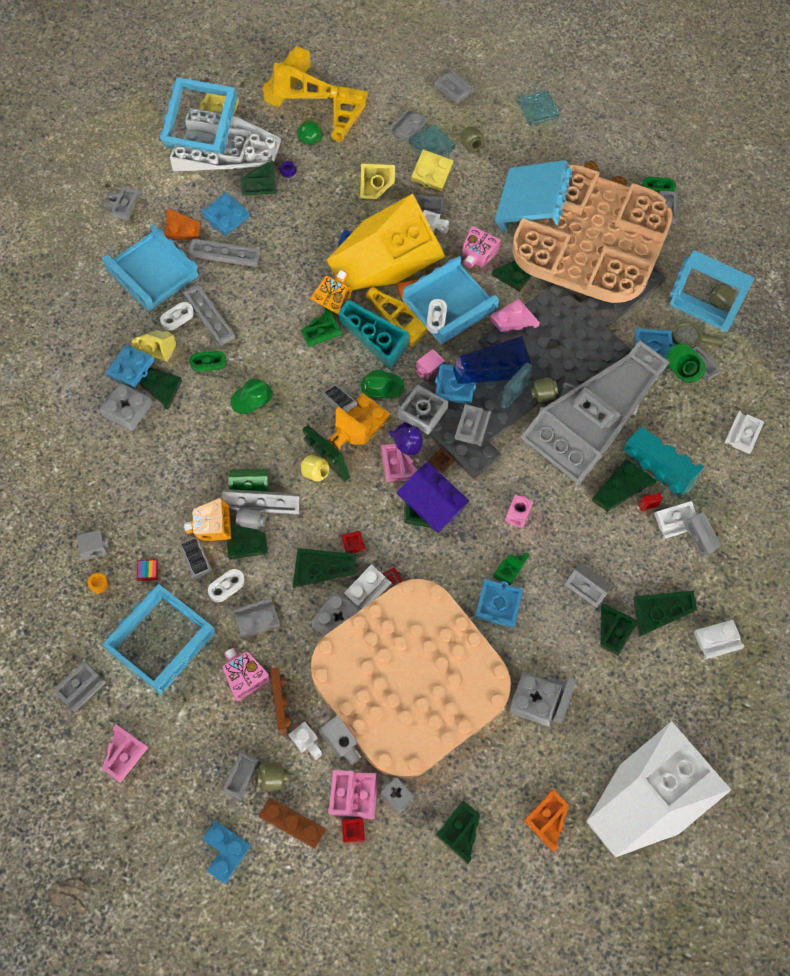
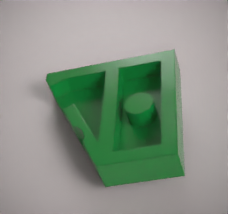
(321, 329)

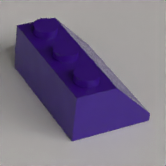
(433, 497)

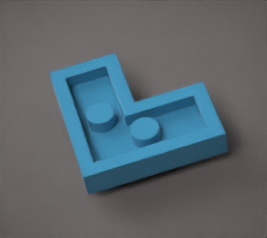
(231, 851)

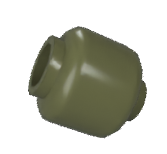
(472, 138)
(722, 296)
(544, 389)
(271, 776)

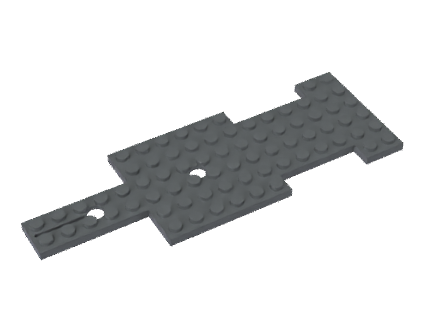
(585, 352)

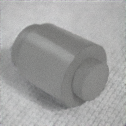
(250, 518)

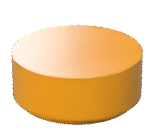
(98, 583)

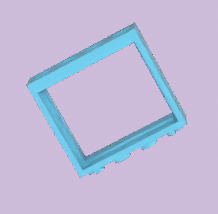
(225, 120)
(715, 270)
(138, 613)

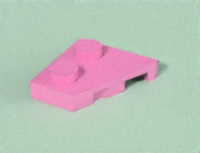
(514, 317)
(396, 464)
(122, 754)

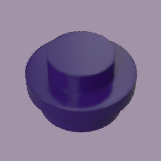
(287, 169)

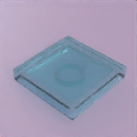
(538, 108)
(432, 140)
(516, 386)

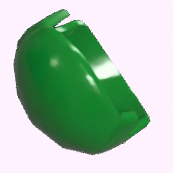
(309, 132)

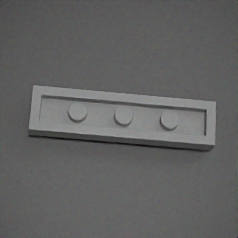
(224, 252)
(209, 315)
(264, 501)

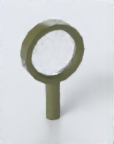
(692, 335)

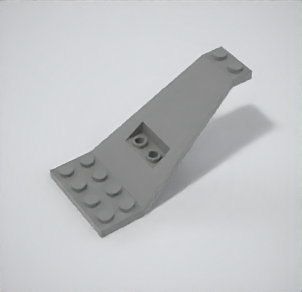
(574, 435)

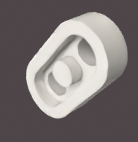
(176, 316)
(436, 317)
(225, 585)

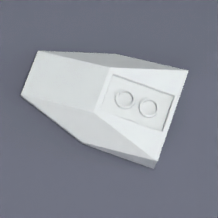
(244, 147)
(655, 794)

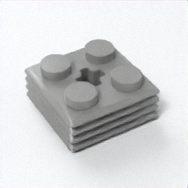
(419, 399)
(117, 407)
(334, 607)
(541, 710)

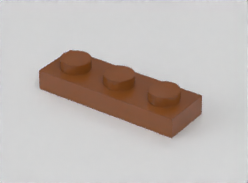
(280, 701)
(292, 823)

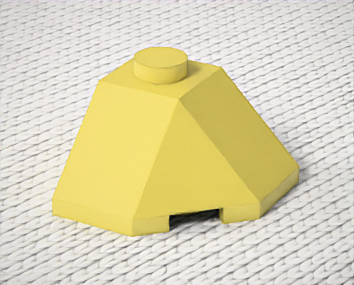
(376, 179)
(156, 343)

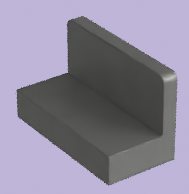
(430, 202)

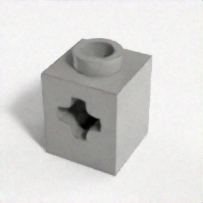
(92, 545)
(396, 803)

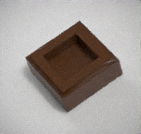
(441, 460)

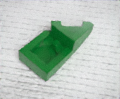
(510, 568)

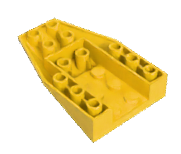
(387, 247)

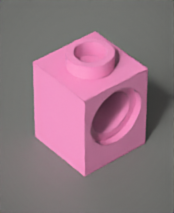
(429, 365)
(519, 518)

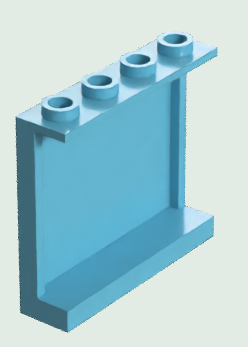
(534, 193)
(152, 269)
(463, 295)

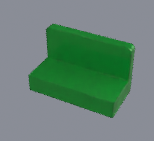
(249, 480)

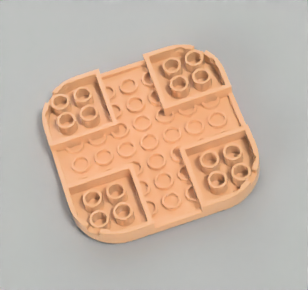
(602, 239)
(410, 677)

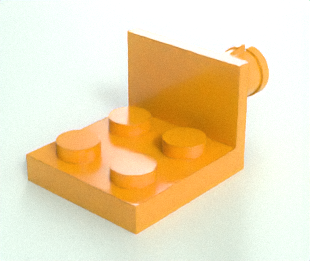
(359, 423)

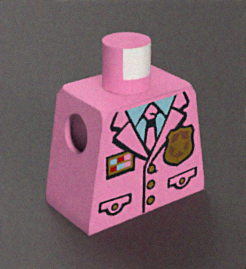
(479, 248)
(243, 673)

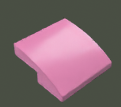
(353, 794)

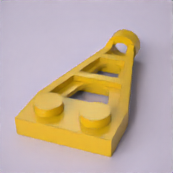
(282, 88)
(350, 97)
(415, 327)

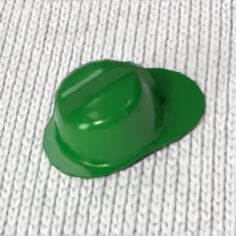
(686, 363)
(382, 385)
(251, 396)

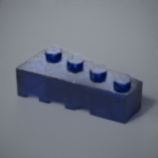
(492, 363)

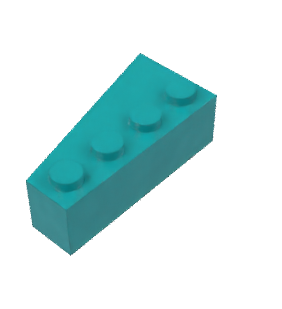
(375, 333)
(663, 461)

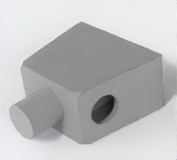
(335, 731)

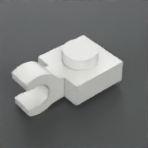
(435, 222)
(305, 739)

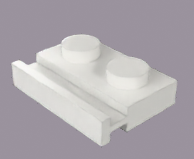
(744, 432)
(671, 519)
(368, 587)
(719, 639)

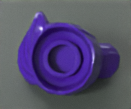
(407, 438)

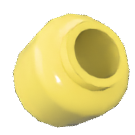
(314, 468)

